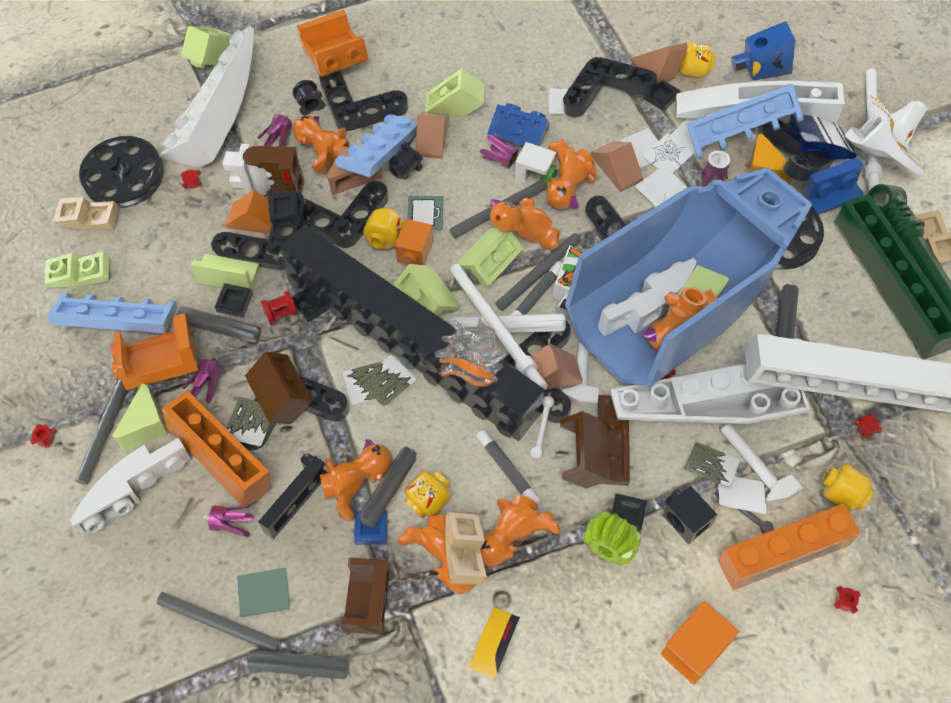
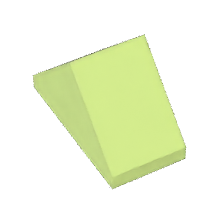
(140, 422)

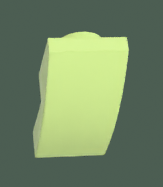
(73, 272)

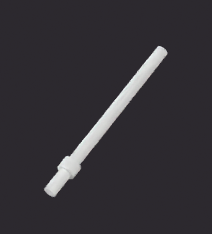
(873, 170)
(524, 363)

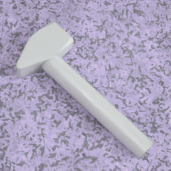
(582, 394)
(781, 489)

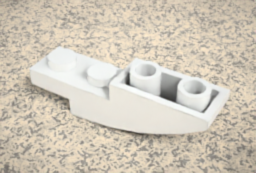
(648, 305)
(117, 489)

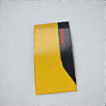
(494, 642)

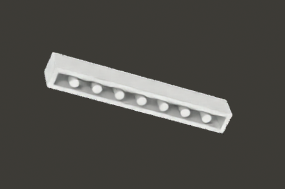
(849, 372)

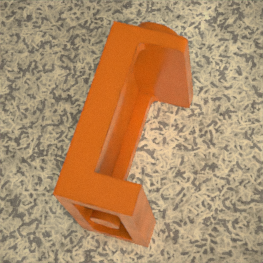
(331, 43)
(155, 357)

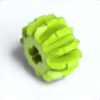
(612, 538)

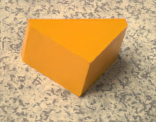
(767, 156)

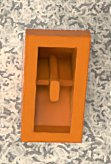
(251, 214)

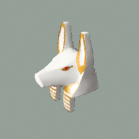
(890, 133)

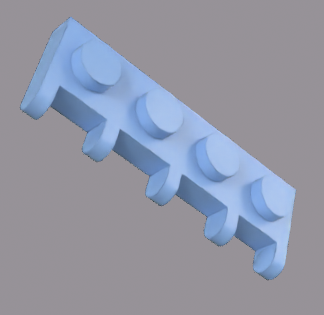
(743, 117)
(379, 147)
(111, 314)

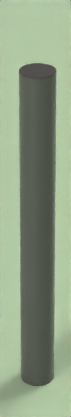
(484, 215)
(536, 273)
(101, 434)
(219, 622)

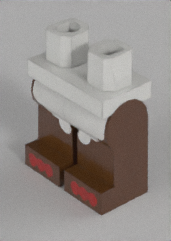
(264, 169)

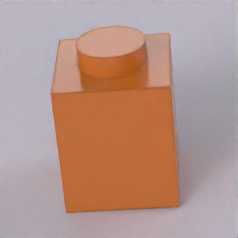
(414, 242)

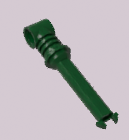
(911, 232)

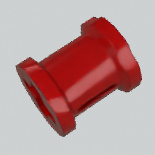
(279, 307)

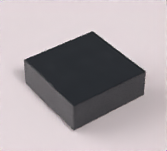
(663, 96)
(283, 207)
(233, 300)
(630, 509)

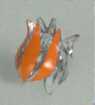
(471, 354)

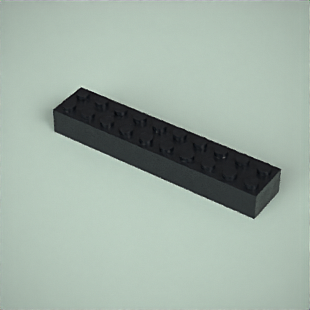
(404, 329)

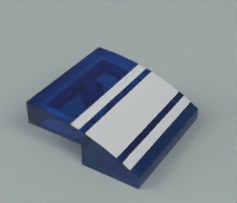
(821, 134)

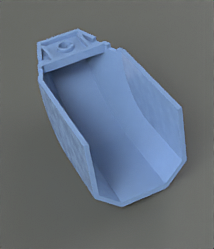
(726, 227)

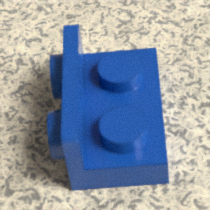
(518, 126)
(834, 186)

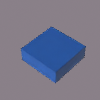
(371, 535)

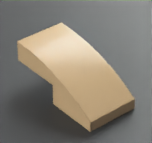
(81, 214)
(937, 235)
(463, 547)

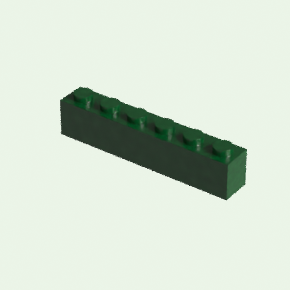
(896, 275)

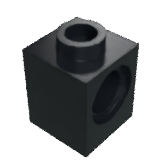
(688, 514)

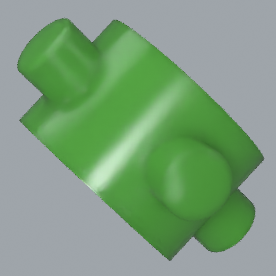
(551, 173)

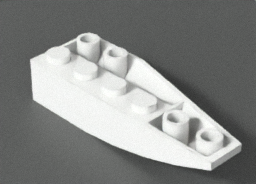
(815, 98)
(214, 109)
(708, 398)

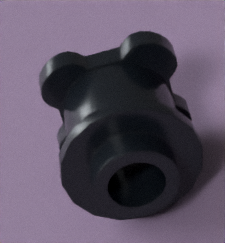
(308, 96)
(405, 162)

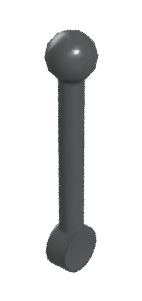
(764, 526)

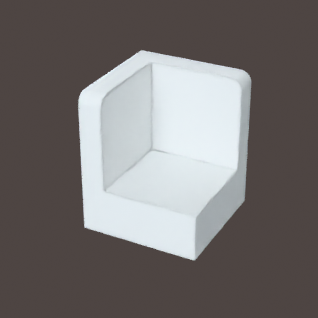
(533, 159)

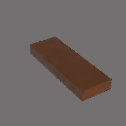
(617, 441)

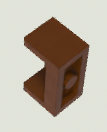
(278, 388)
(591, 450)
(366, 596)

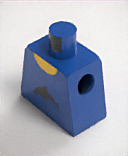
(767, 53)

